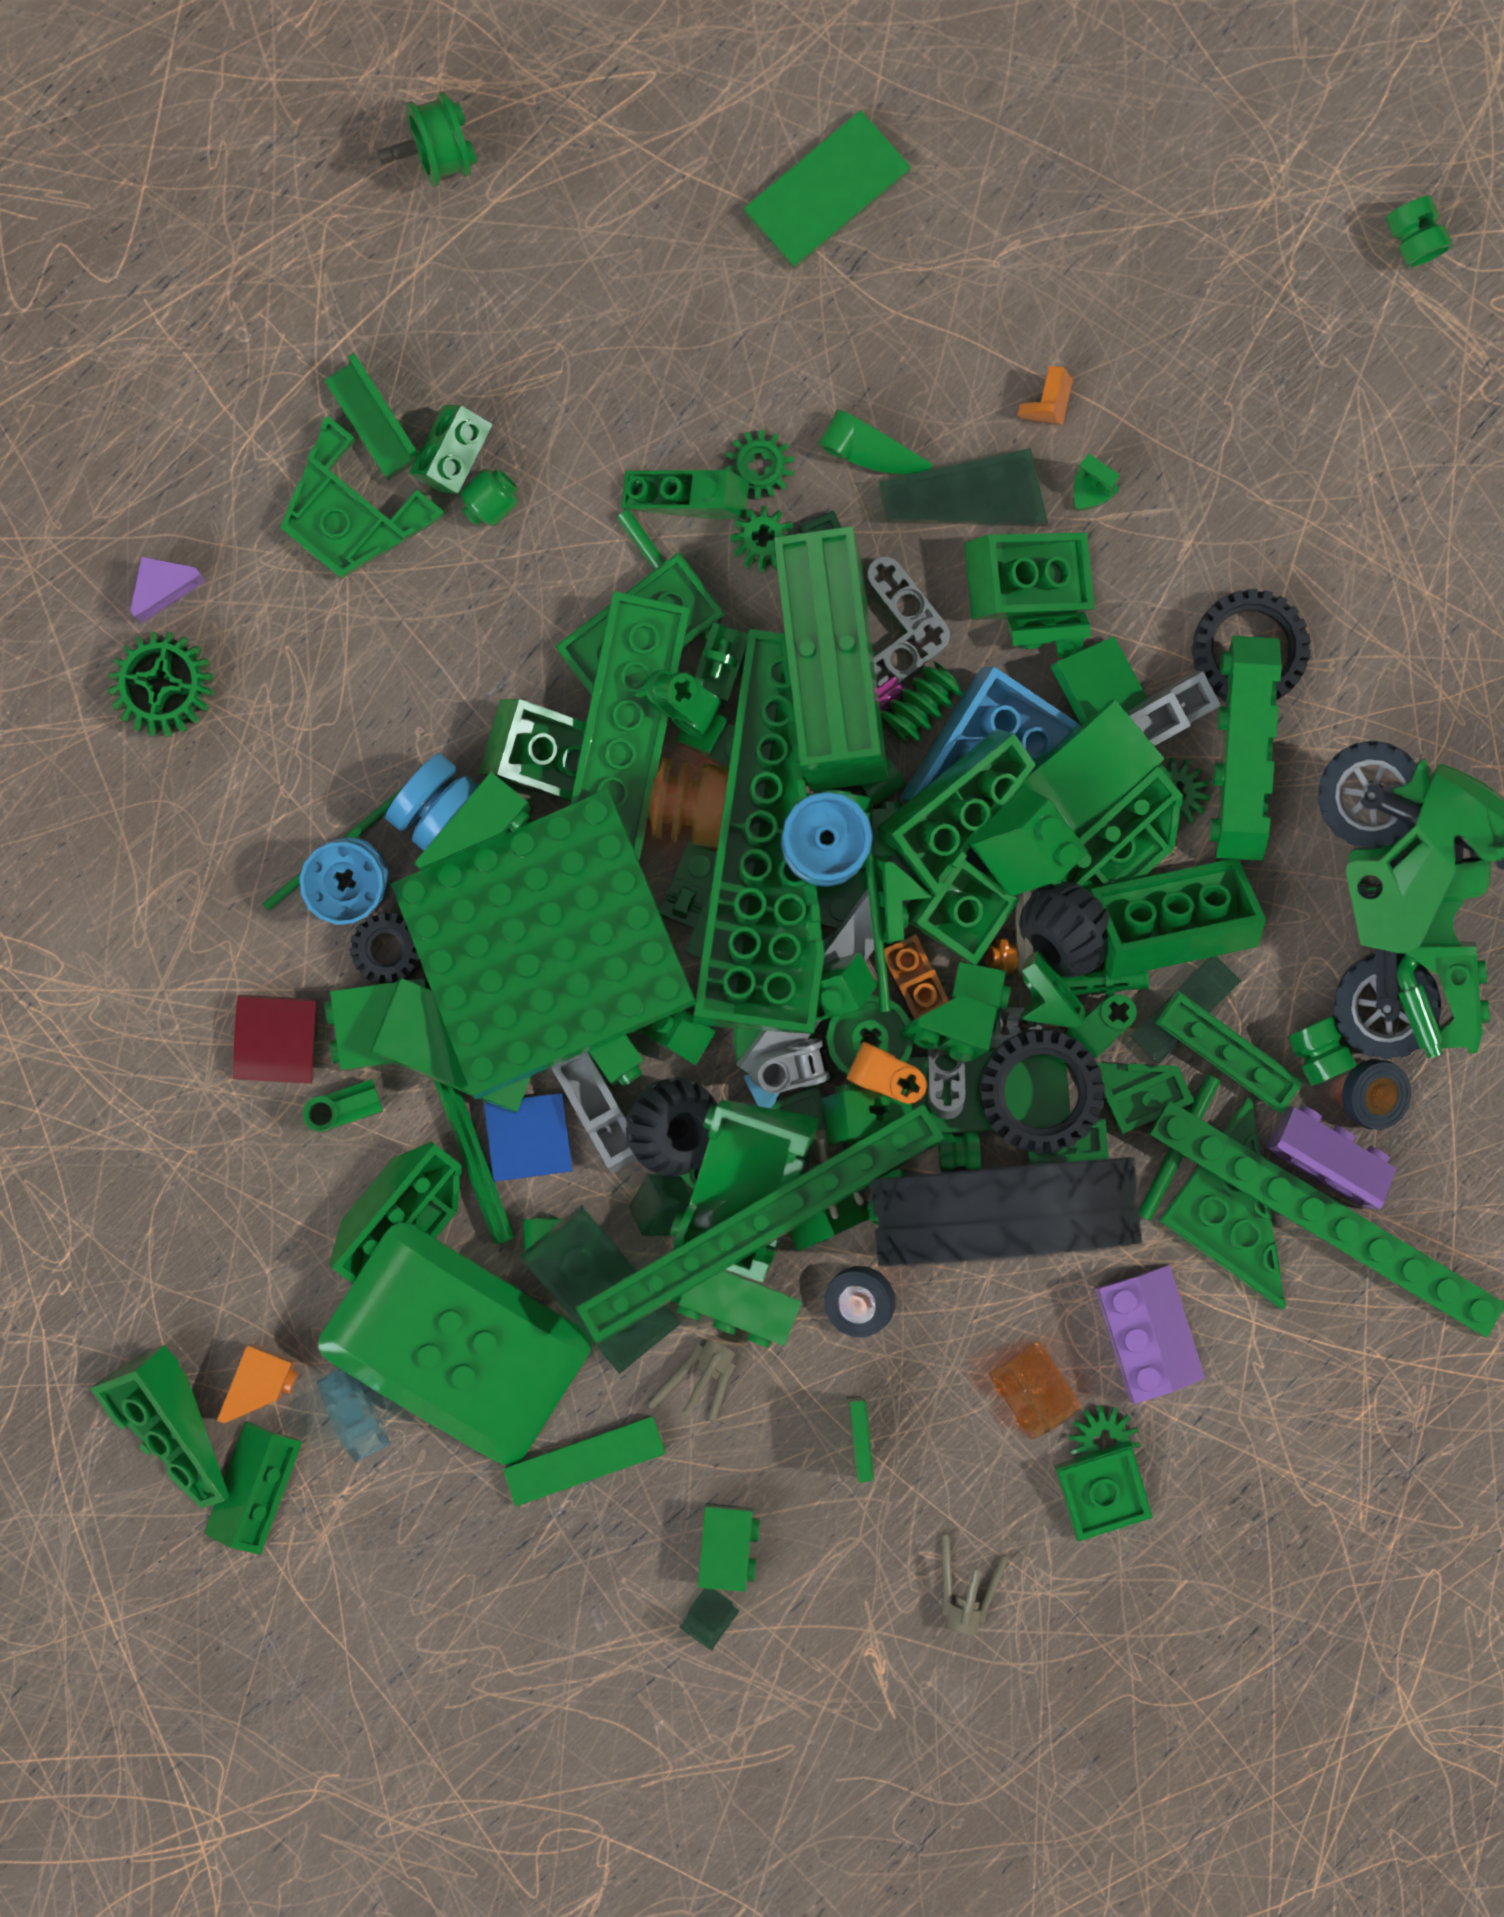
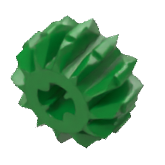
(751, 531)

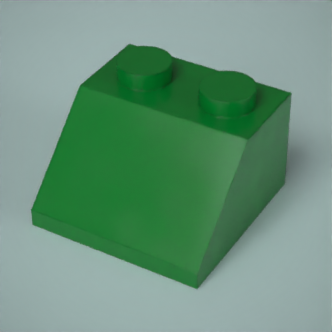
(1027, 843)
(963, 913)

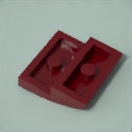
(274, 1039)

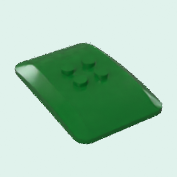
(454, 1343)

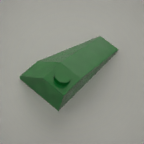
(159, 1407)

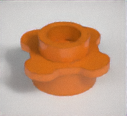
(1002, 956)

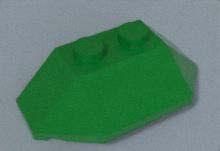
(1130, 835)
(411, 1188)

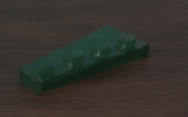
(975, 492)

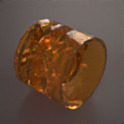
(689, 802)

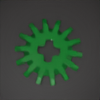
(769, 451)
(1190, 789)
(1094, 1427)

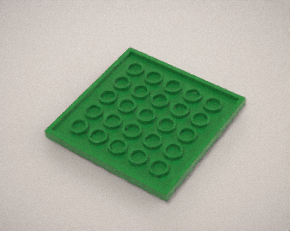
(543, 944)

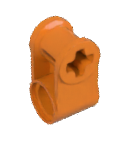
(880, 1072)

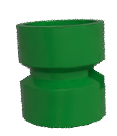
(1419, 232)
(1321, 1051)

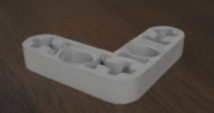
(912, 625)
(957, 1075)

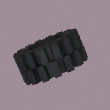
(362, 949)

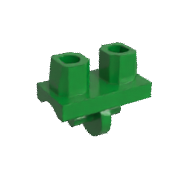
(721, 660)

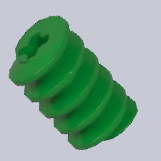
(921, 703)

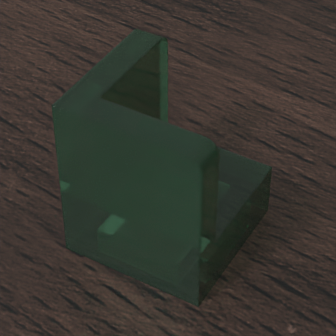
(658, 1203)
(709, 1617)

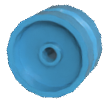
(430, 800)
(822, 863)

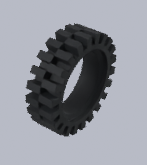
(1089, 1091)

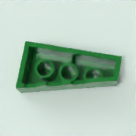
(937, 823)

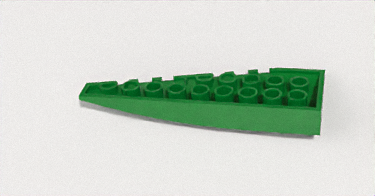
(762, 919)

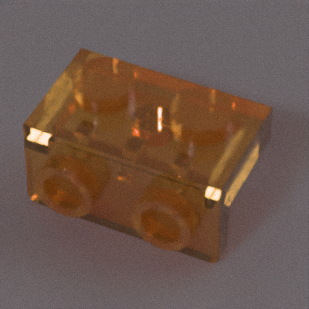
(1035, 1391)

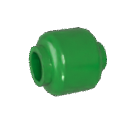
(489, 497)

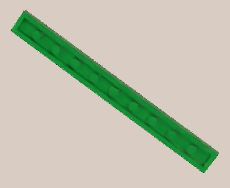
(1326, 1219)
(759, 1224)

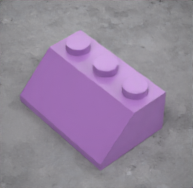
(1332, 1157)
(1149, 1334)

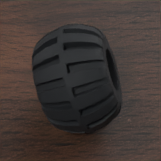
(1066, 928)
(649, 1122)

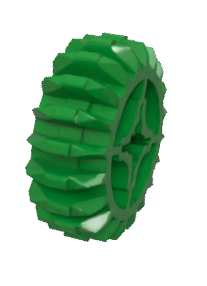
(162, 666)

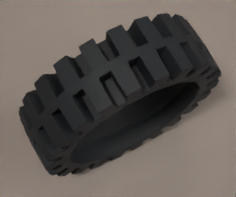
(1252, 601)

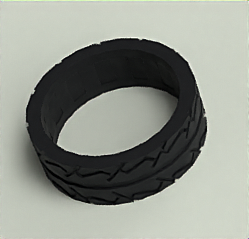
(1006, 1212)

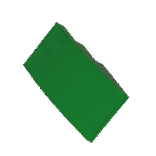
(1093, 766)

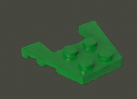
(337, 521)

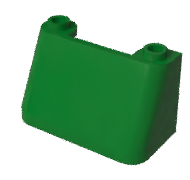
(746, 1159)

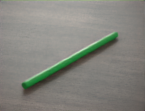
(355, 832)
(877, 928)

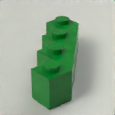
(1248, 735)

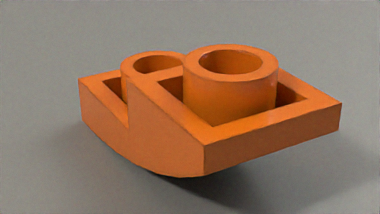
(914, 977)

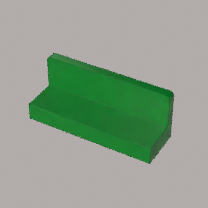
(372, 418)
(255, 1488)

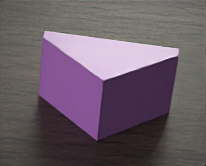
(161, 585)

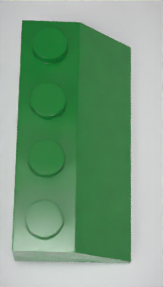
(1179, 917)

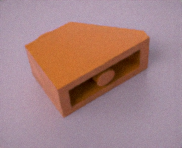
(258, 1382)

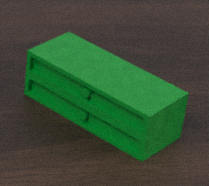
(831, 659)

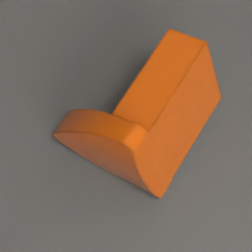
(1053, 400)

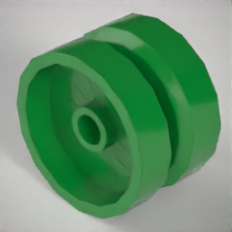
(846, 1032)

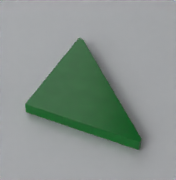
(1229, 1223)

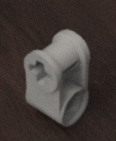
(797, 1067)

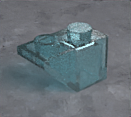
(352, 1414)

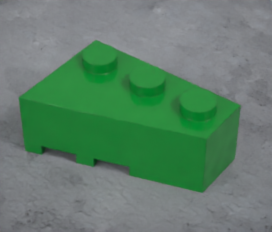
(742, 1305)

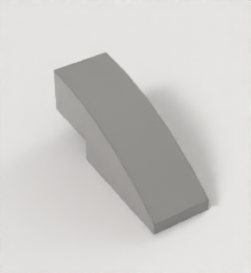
(1174, 707)
(596, 1109)

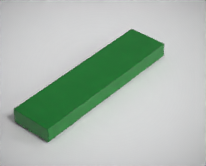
(1228, 1052)
(584, 1461)

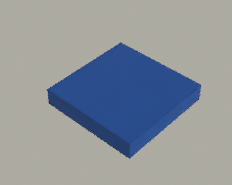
(529, 1141)

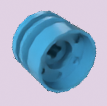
(322, 886)

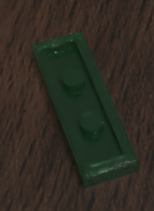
(1205, 987)

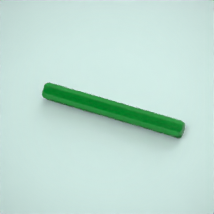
(475, 1163)

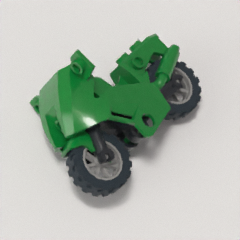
(1416, 899)

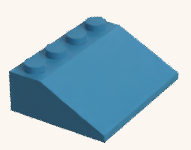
(991, 704)

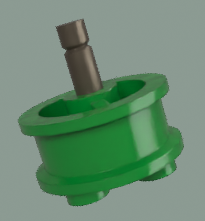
(435, 140)

